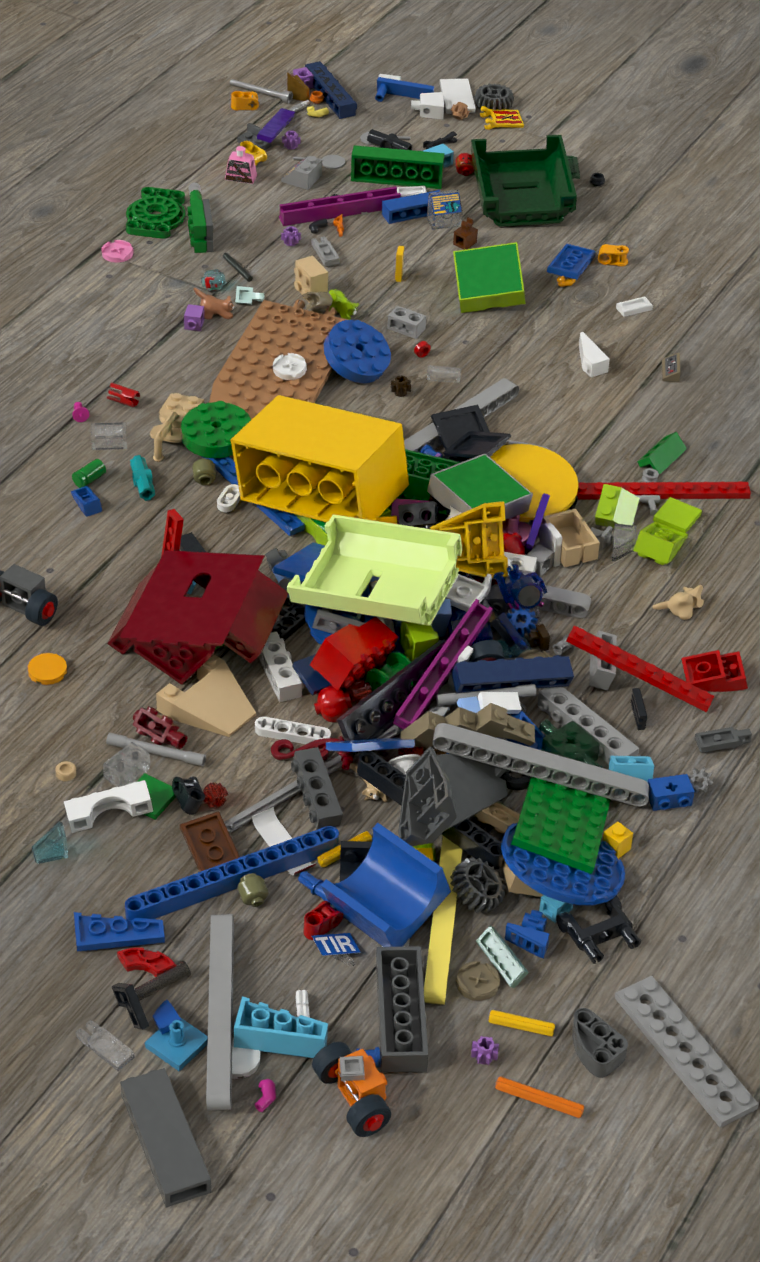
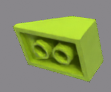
(659, 542)

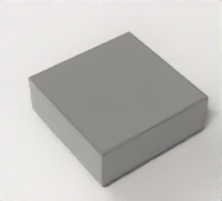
(352, 1068)

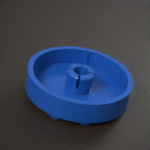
(357, 351)

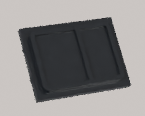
(456, 423)
(476, 444)

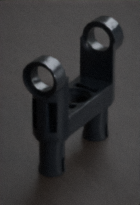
(589, 937)

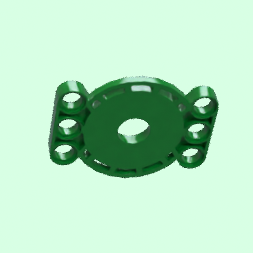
(156, 200)

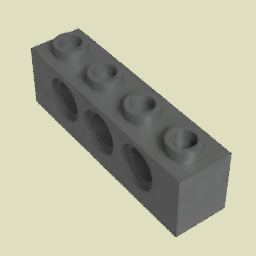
(311, 761)

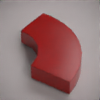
(145, 960)

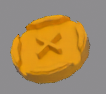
(47, 668)

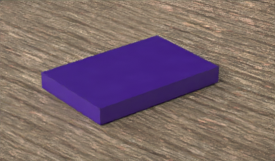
(536, 523)

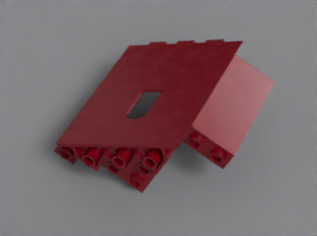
(184, 631)

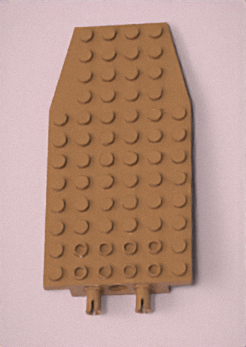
(273, 331)

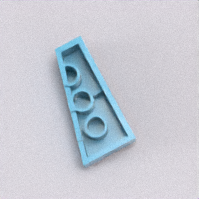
(278, 1031)

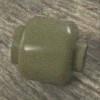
(204, 471)
(253, 890)

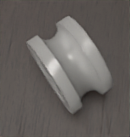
(650, 475)

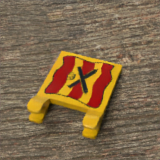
(502, 118)

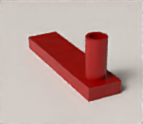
(173, 531)

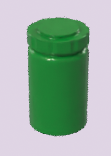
(89, 473)

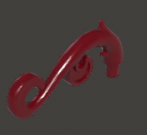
(347, 757)

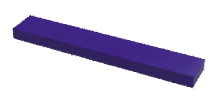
(275, 125)

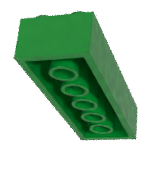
(397, 167)

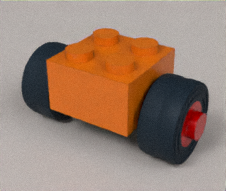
(366, 1097)

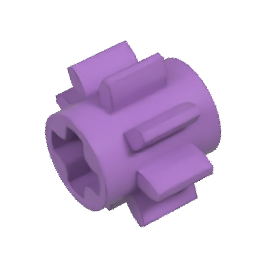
(291, 140)
(291, 236)
(484, 1050)

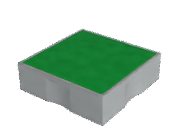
(476, 483)

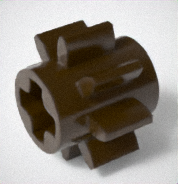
(401, 386)

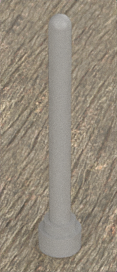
(285, 96)

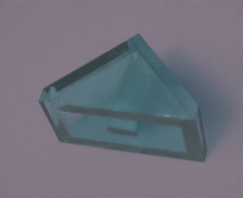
(52, 845)

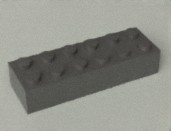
(401, 1009)

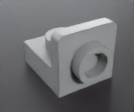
(604, 537)

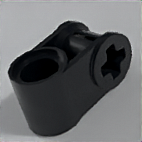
(188, 794)

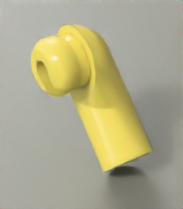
(317, 113)

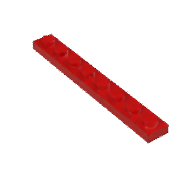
(639, 668)

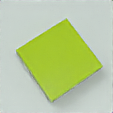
(677, 515)

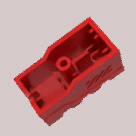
(353, 652)

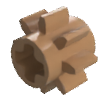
(460, 111)

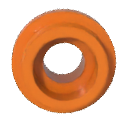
(316, 97)

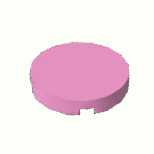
(117, 251)

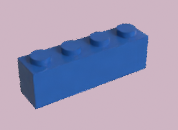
(406, 207)

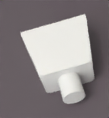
(430, 105)

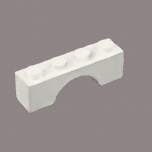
(131, 798)

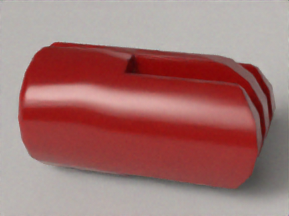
(126, 395)

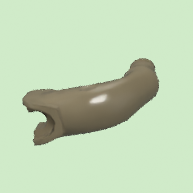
(318, 300)

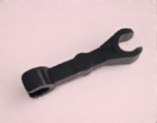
(448, 138)

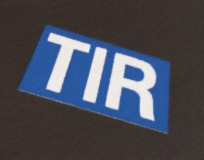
(336, 944)

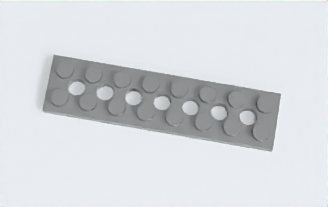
(682, 1062)

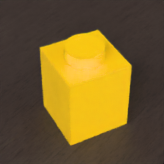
(618, 838)

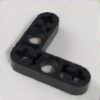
(290, 616)

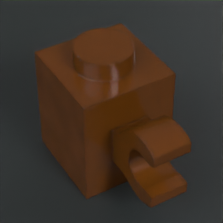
(465, 235)

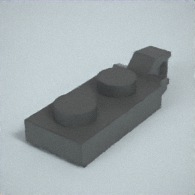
(722, 739)

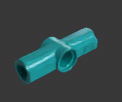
(142, 477)

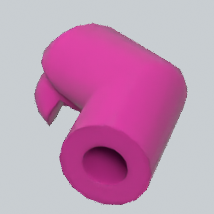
(269, 1094)

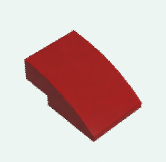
(715, 671)

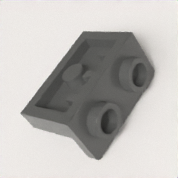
(251, 135)

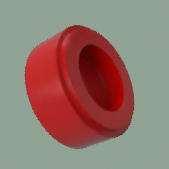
(422, 349)

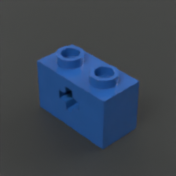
(670, 792)

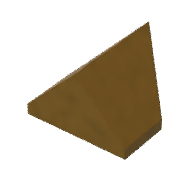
(297, 87)

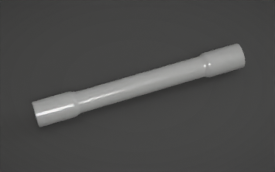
(452, 698)
(186, 756)

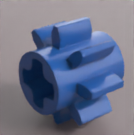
(534, 920)

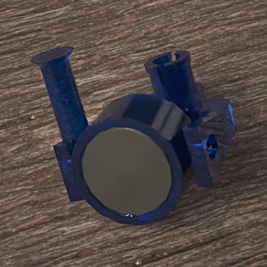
(524, 589)

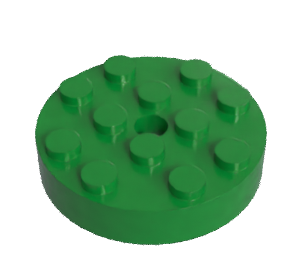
(200, 432)

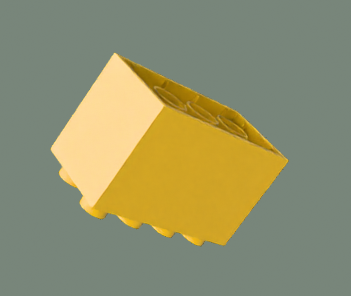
(320, 461)

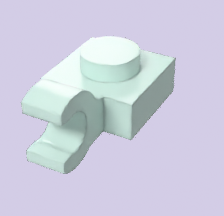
(245, 295)

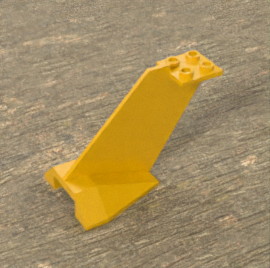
(480, 538)

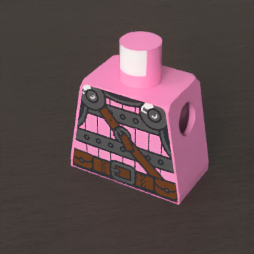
(241, 166)

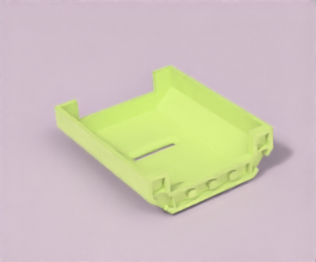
(412, 565)

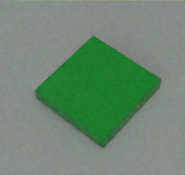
(160, 795)

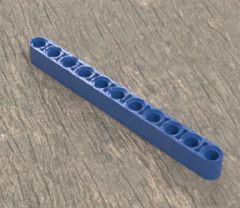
(227, 876)

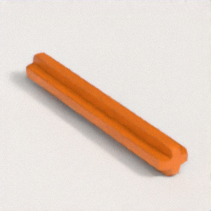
(539, 1097)

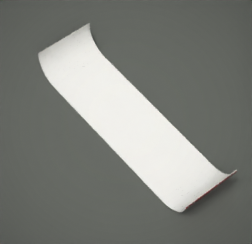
(275, 833)

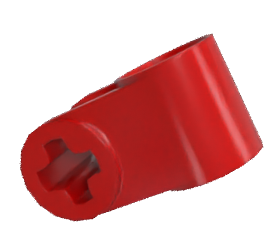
(321, 920)

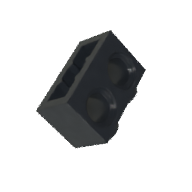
(419, 511)

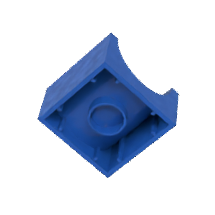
(390, 890)

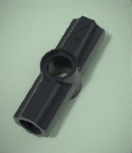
(387, 141)

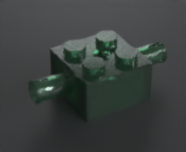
(570, 742)

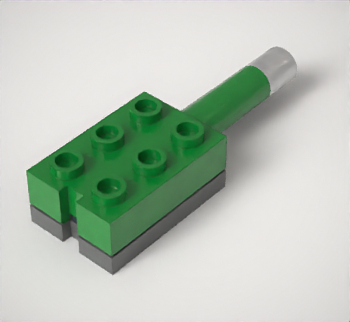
(200, 221)

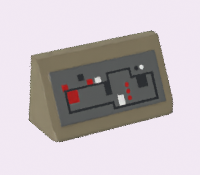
(671, 368)

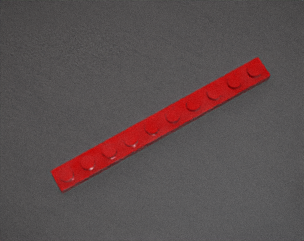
(675, 490)

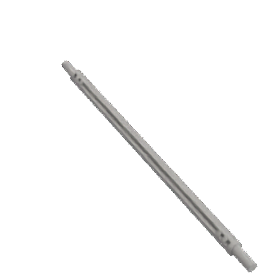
(292, 789)

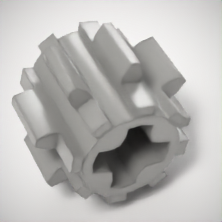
(699, 785)

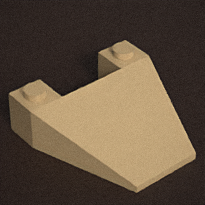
(210, 704)

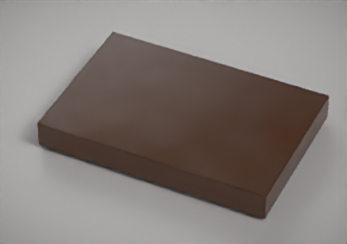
(209, 841)

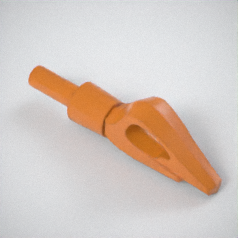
(338, 222)

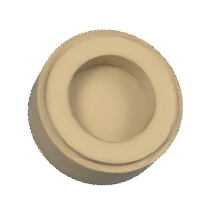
(65, 771)

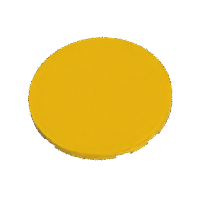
(540, 473)

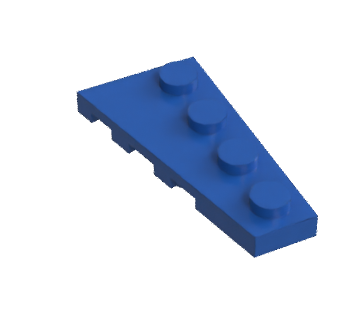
(102, 933)

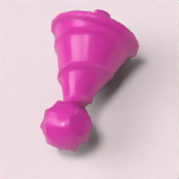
(80, 413)

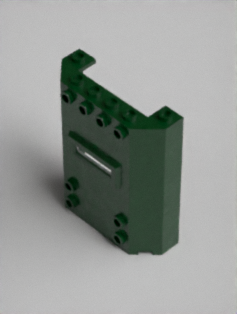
(528, 168)

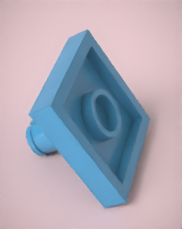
(178, 1044)

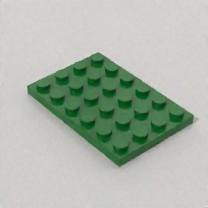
(561, 824)

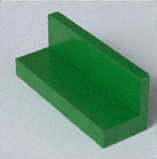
(663, 453)

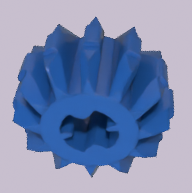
(523, 615)

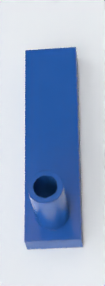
(400, 88)

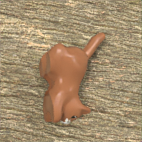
(215, 306)

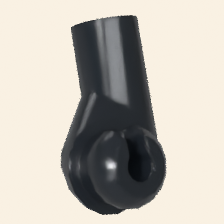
(314, 226)

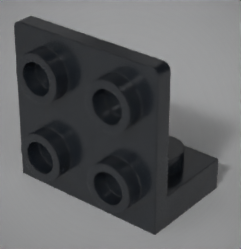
(352, 856)

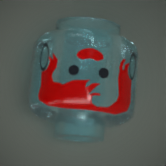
(213, 280)

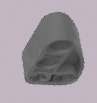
(597, 1043)

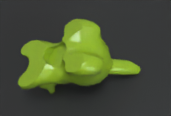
(342, 304)

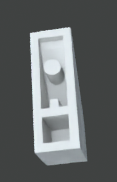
(593, 360)

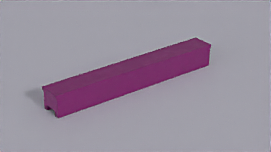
(334, 206)
(442, 665)

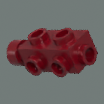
(161, 729)

